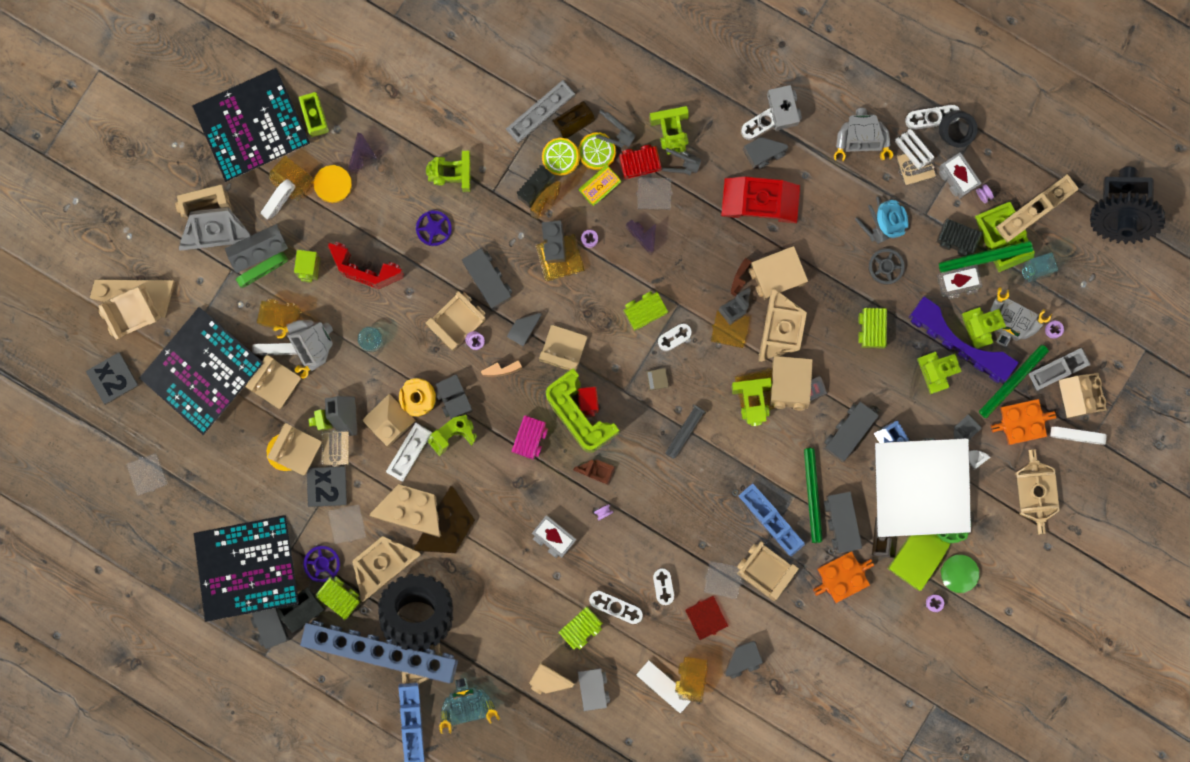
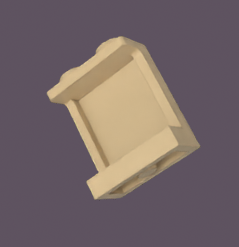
(201, 199)
(778, 271)
(129, 311)
(456, 320)
(791, 383)
(766, 571)

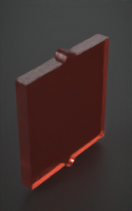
(706, 618)

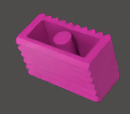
(529, 438)

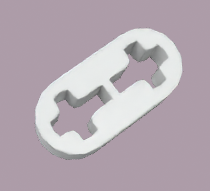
(677, 341)
(668, 585)

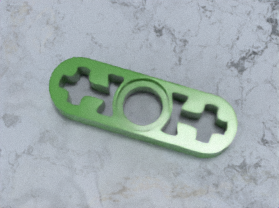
(261, 269)

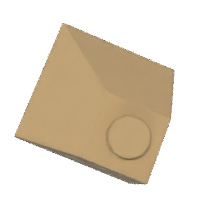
(388, 420)
(548, 680)

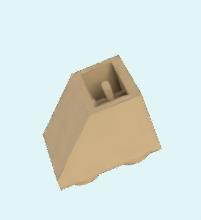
(1082, 395)

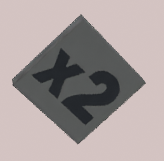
(112, 378)
(326, 486)

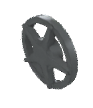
(886, 266)

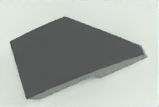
(736, 308)
(523, 328)
(966, 428)

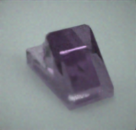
(360, 149)
(646, 239)

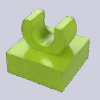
(320, 420)

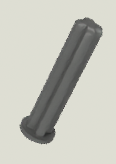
(684, 432)

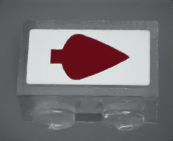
(959, 281)

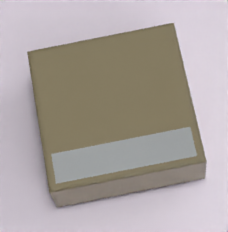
(657, 379)

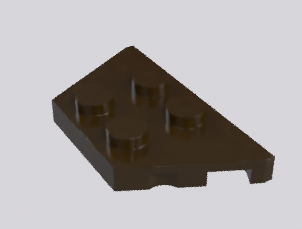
(453, 523)

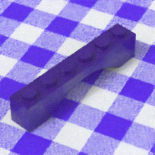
(929, 316)

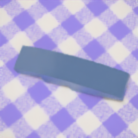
(771, 520)
(411, 722)

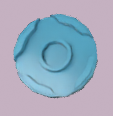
(892, 218)

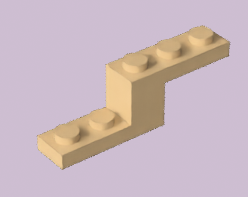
(1037, 208)

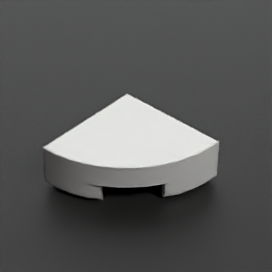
(977, 458)

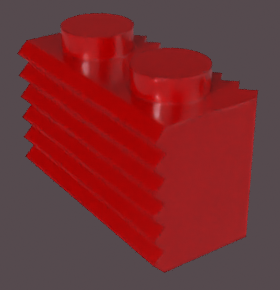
(640, 162)
(588, 401)

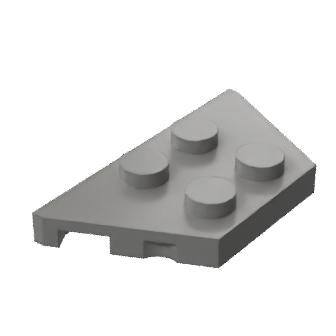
(212, 229)

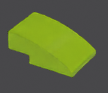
(987, 224)
(918, 559)

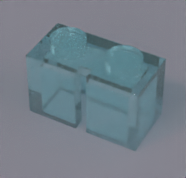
(1039, 267)

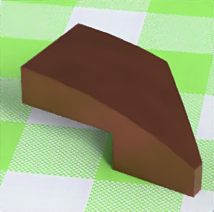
(738, 283)
(596, 470)

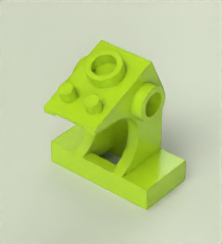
(670, 120)
(436, 167)
(981, 325)
(936, 370)
(756, 414)
(439, 439)

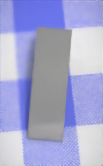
(1059, 369)

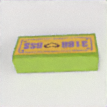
(599, 185)

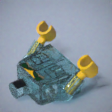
(466, 706)

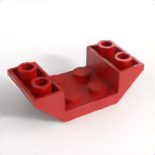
(760, 198)
(388, 274)

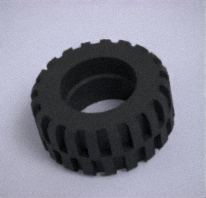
(415, 590)

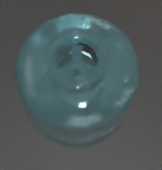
(371, 346)

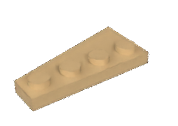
(159, 291)

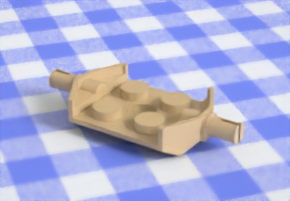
(1031, 506)

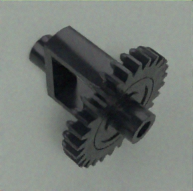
(1128, 216)

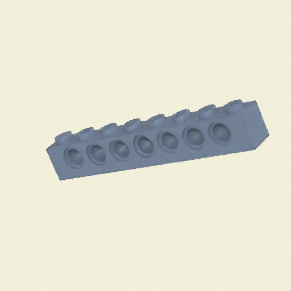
(312, 640)

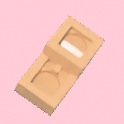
(496, 371)

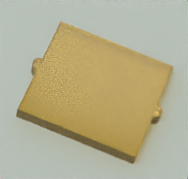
(728, 334)

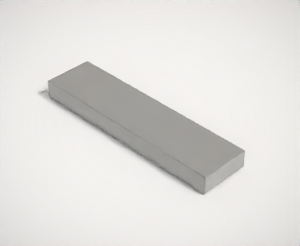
(540, 111)

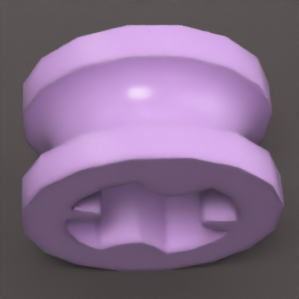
(984, 193)
(595, 237)
(1054, 335)
(469, 342)
(603, 512)
(936, 597)

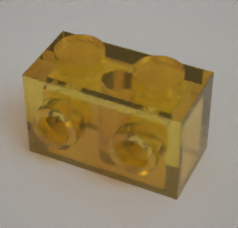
(287, 169)
(274, 314)
(692, 679)

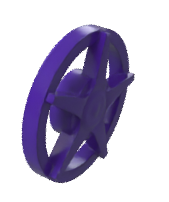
(433, 228)
(321, 563)

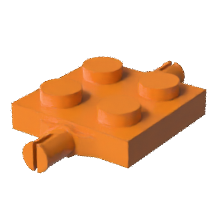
(1023, 421)
(843, 577)

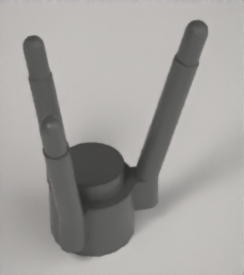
(625, 135)
(691, 162)
(878, 234)

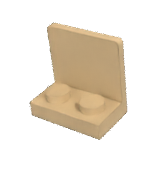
(563, 348)
(273, 382)
(294, 449)

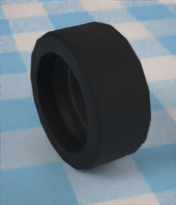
(947, 119)

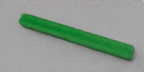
(987, 256)
(1013, 381)
(813, 496)

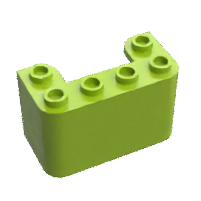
(560, 396)

